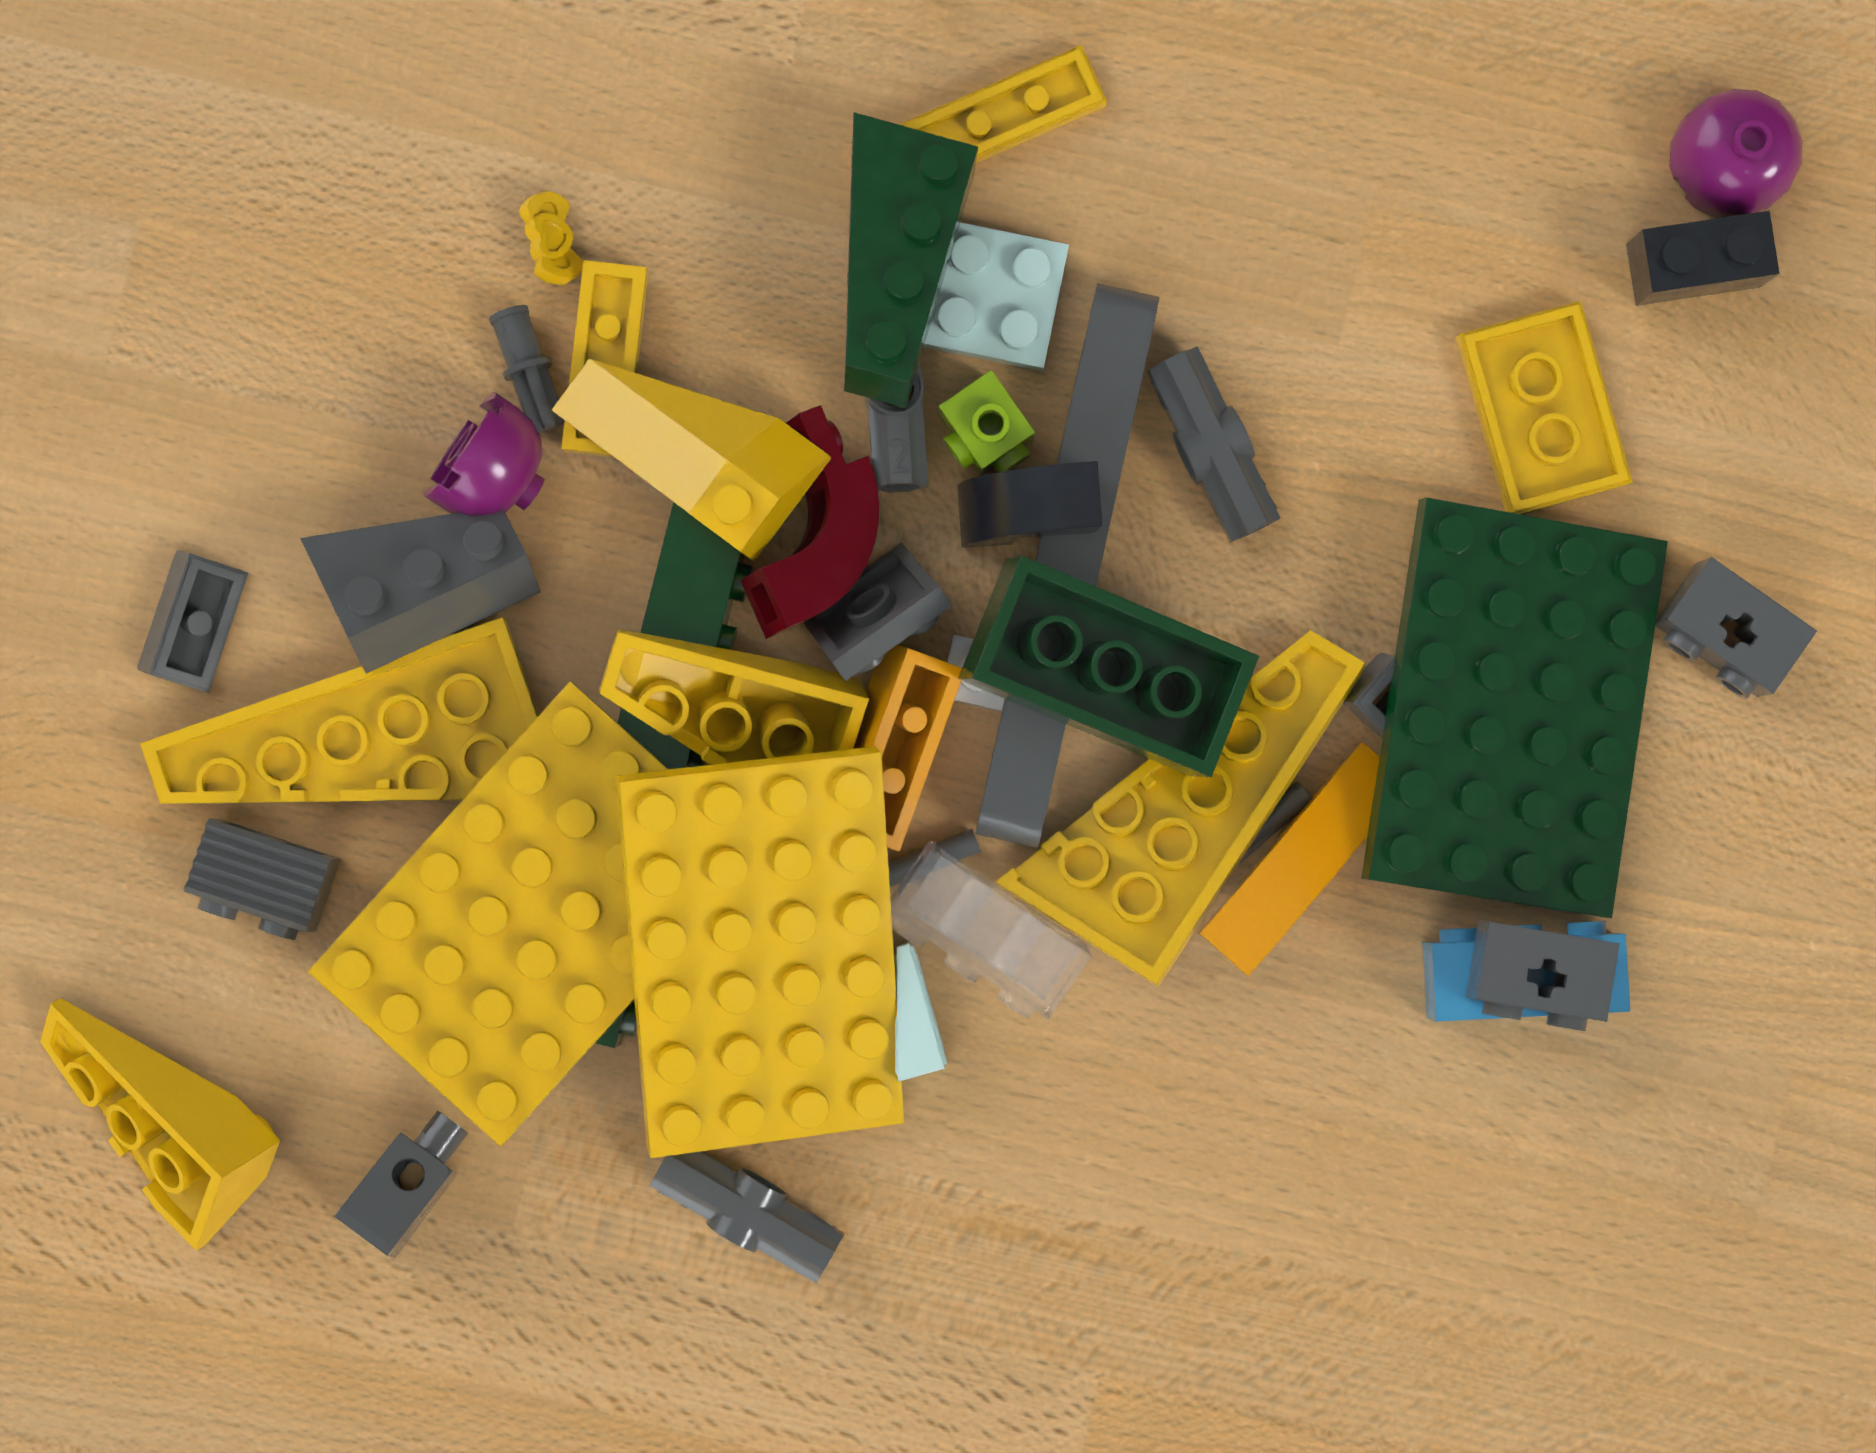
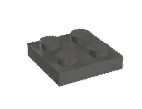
(879, 611)

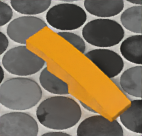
(1296, 865)

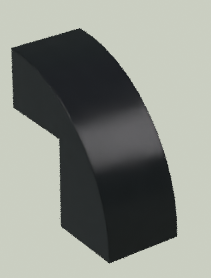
(1030, 504)

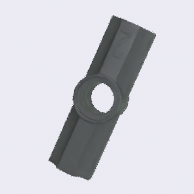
(899, 442)
(1213, 444)
(749, 1211)

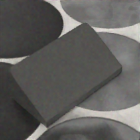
(192, 621)

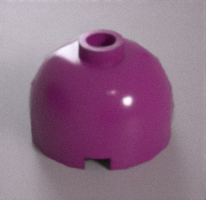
(1736, 153)
(490, 463)

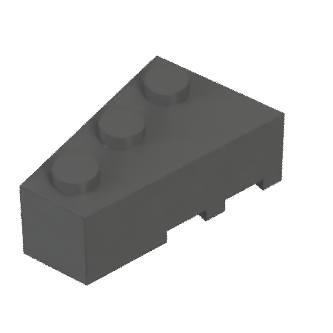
(419, 579)

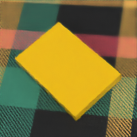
(1544, 409)

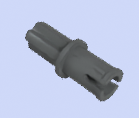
(527, 366)

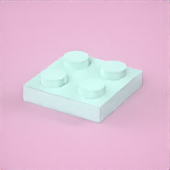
(998, 297)

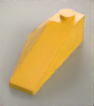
(708, 456)
(732, 701)
(182, 1130)

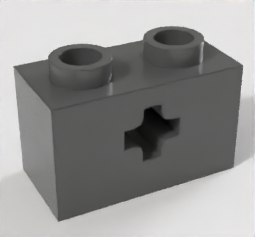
(1768, 631)
(1581, 968)

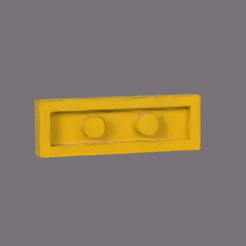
(606, 329)

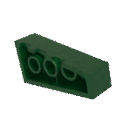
(901, 235)

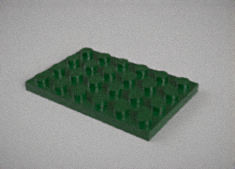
(1514, 708)

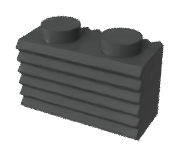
(261, 877)

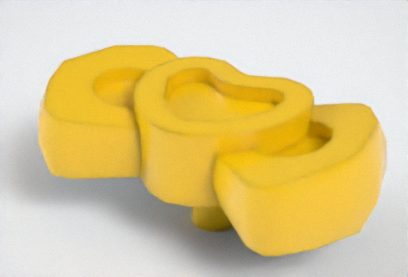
(550, 238)

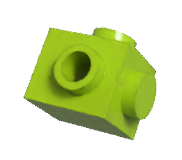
(986, 427)

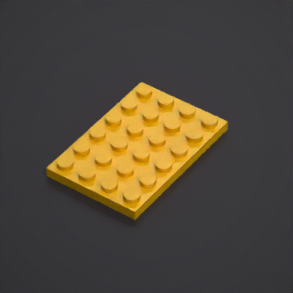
(507, 926)
(761, 949)

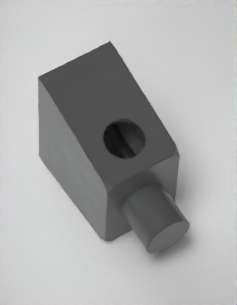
(379, 1205)

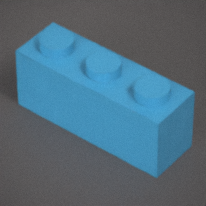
(1449, 964)

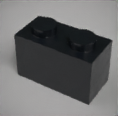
(1702, 258)

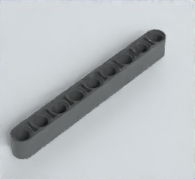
(1094, 431)

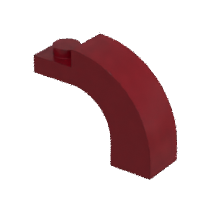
(836, 539)

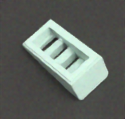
(917, 1035)

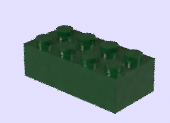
(1108, 667)

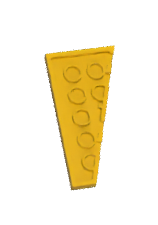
(393, 734)
(1164, 842)

